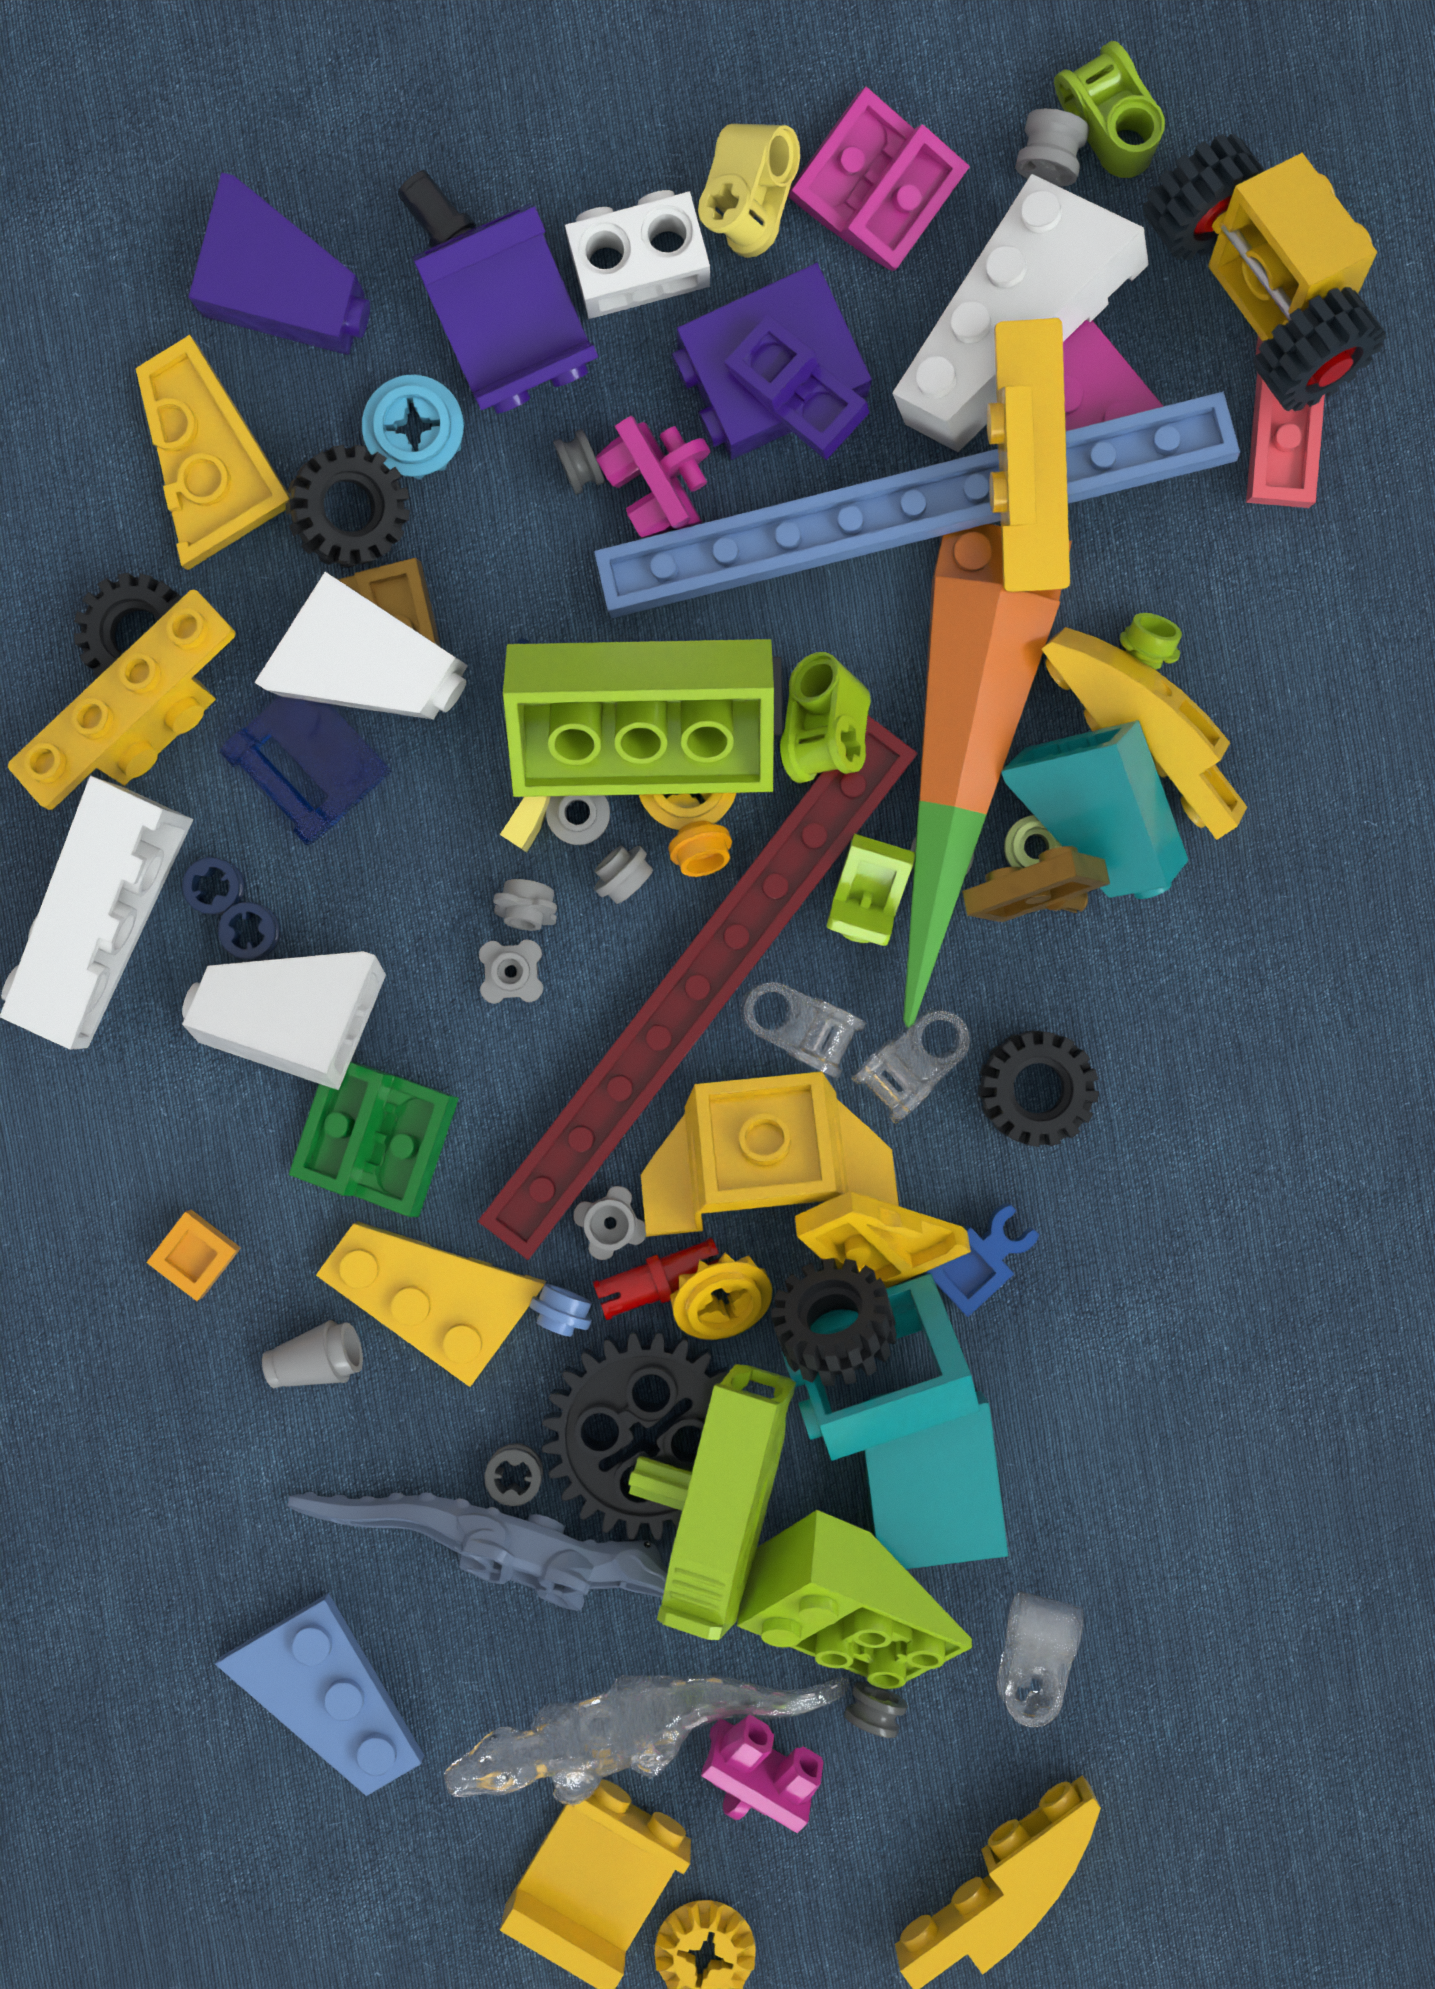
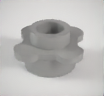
(526, 904)
(498, 958)
(605, 1240)

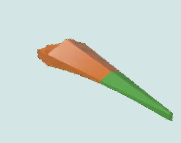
(977, 683)

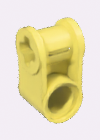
(749, 180)

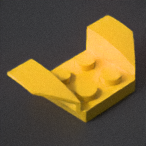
(762, 1148)

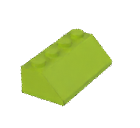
(640, 717)

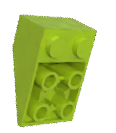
(846, 1604)

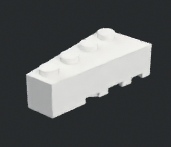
(1042, 262)
(92, 912)

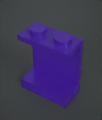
(505, 309)

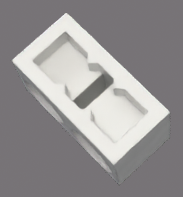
(643, 272)

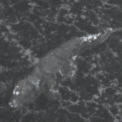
(624, 1727)

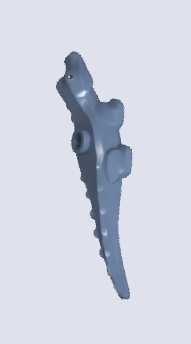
(504, 1546)

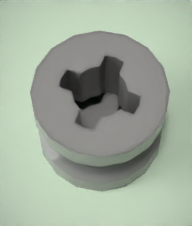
(1052, 146)

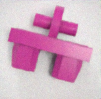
(639, 453)
(759, 1776)

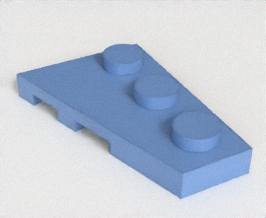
(327, 1694)

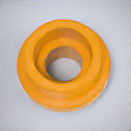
(700, 848)

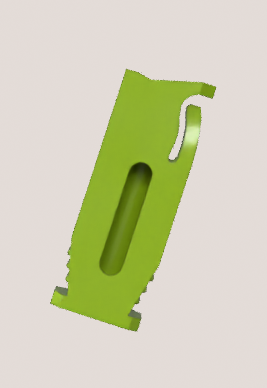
(719, 1501)

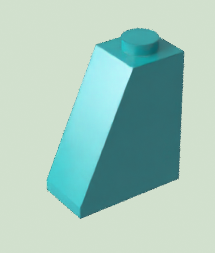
(1106, 802)

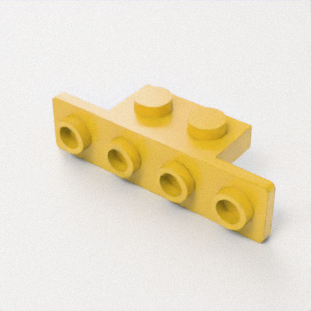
(1032, 454)
(130, 707)

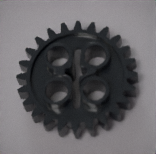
(609, 1390)

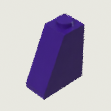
(273, 276)

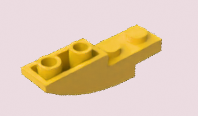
(1177, 731)
(1027, 1873)

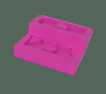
(877, 180)

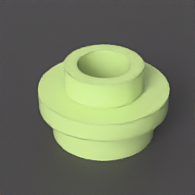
(1016, 838)

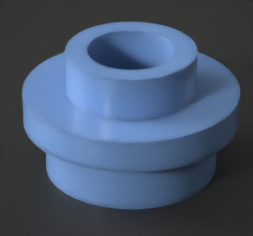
(561, 1310)

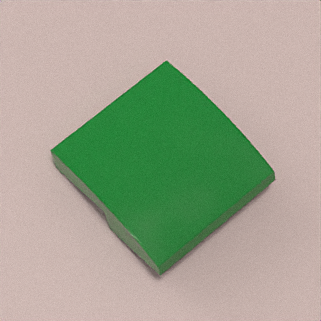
(375, 1138)

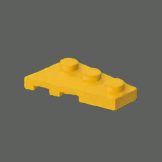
(208, 457)
(433, 1299)

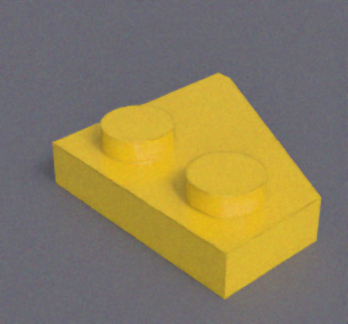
(881, 1236)

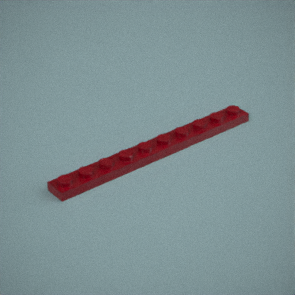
(693, 994)

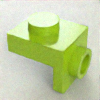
(869, 890)

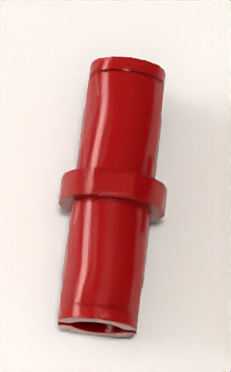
(652, 1280)

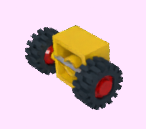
(1281, 256)

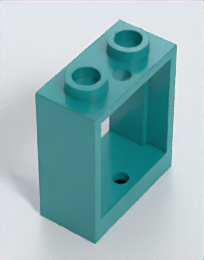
(905, 1411)

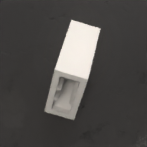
(361, 658)
(287, 1011)

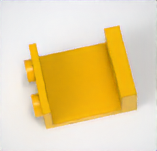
(595, 1884)

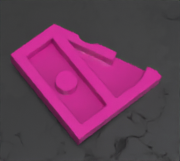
(1099, 381)

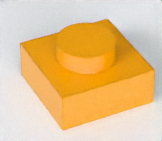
(193, 1255)

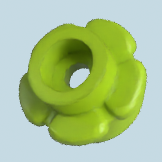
(1152, 639)

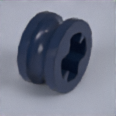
(206, 868)
(230, 935)

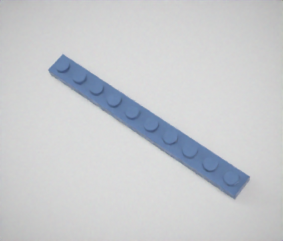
(903, 508)

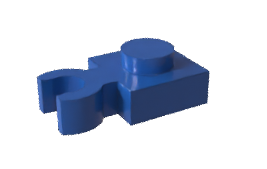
(982, 1272)

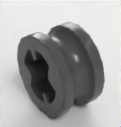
(578, 461)
(513, 1494)
(875, 1710)

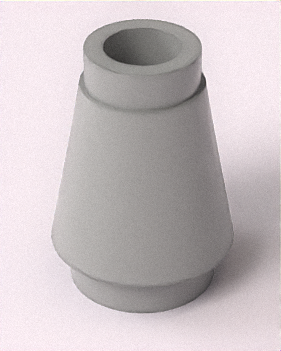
(315, 1357)

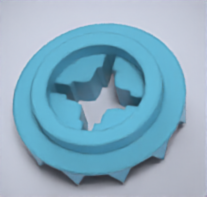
(389, 410)

